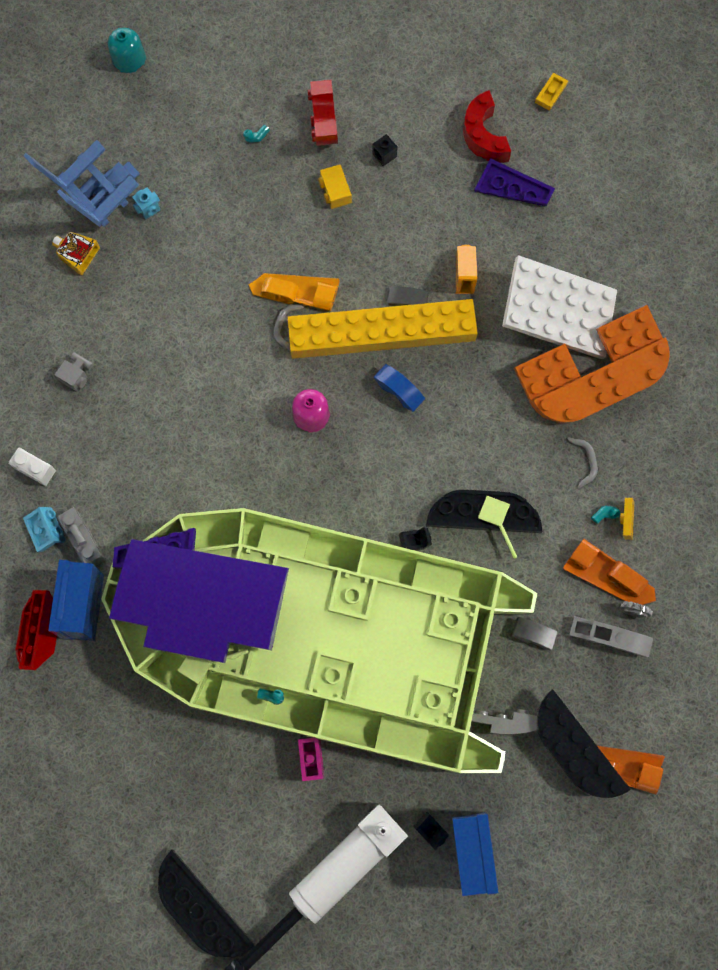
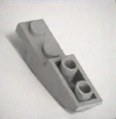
(611, 636)
(520, 722)

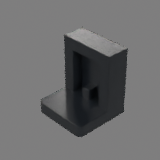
(416, 539)
(431, 831)

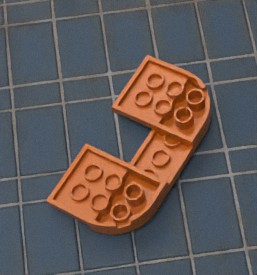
(637, 359)

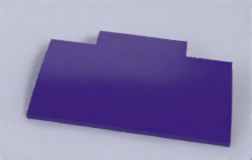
(198, 600)

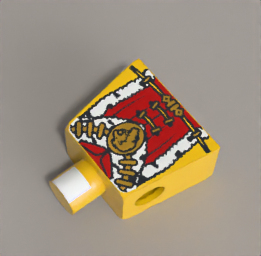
(76, 251)

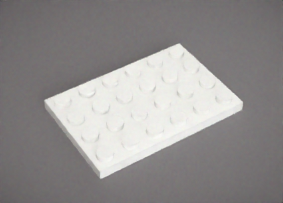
(558, 306)

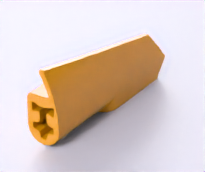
(305, 290)

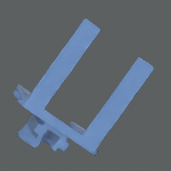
(110, 188)

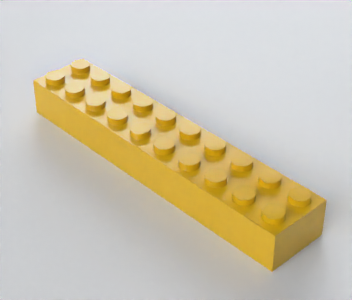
(382, 328)

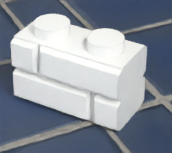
(32, 466)

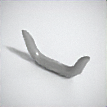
(279, 322)
(591, 457)

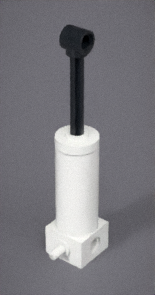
(333, 878)

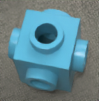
(146, 203)

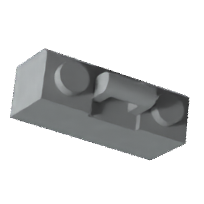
(81, 537)

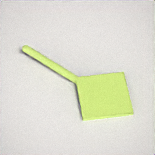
(495, 512)
(196, 668)

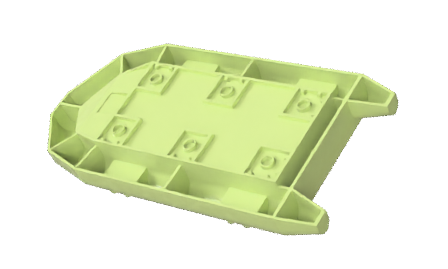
(366, 647)

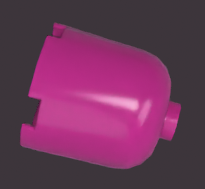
(311, 416)

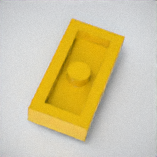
(551, 91)
(627, 519)

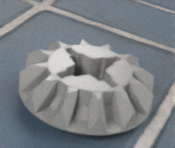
(636, 610)

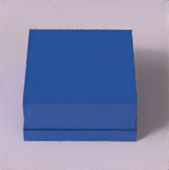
(76, 601)
(475, 854)

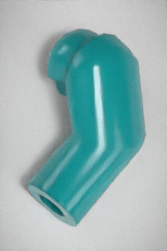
(256, 136)
(606, 512)
(275, 697)

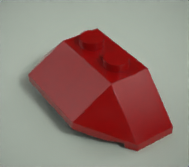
(34, 640)

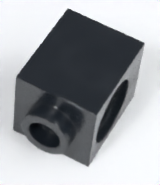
(384, 150)

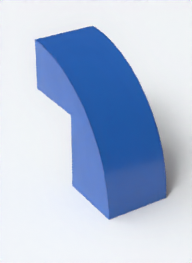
(398, 385)

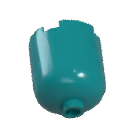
(126, 50)

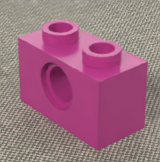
(311, 759)

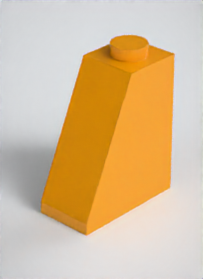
(466, 269)

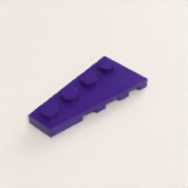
(511, 184)
(180, 540)

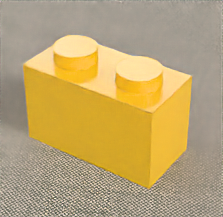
(335, 186)

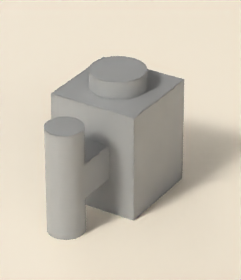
(72, 374)

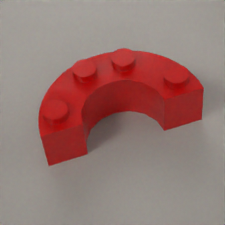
(324, 113)
(477, 137)

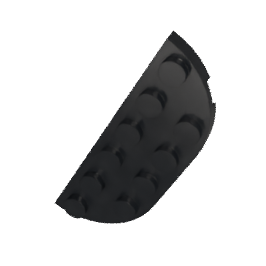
(463, 508)
(576, 750)
(199, 910)

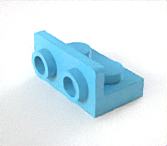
(44, 528)

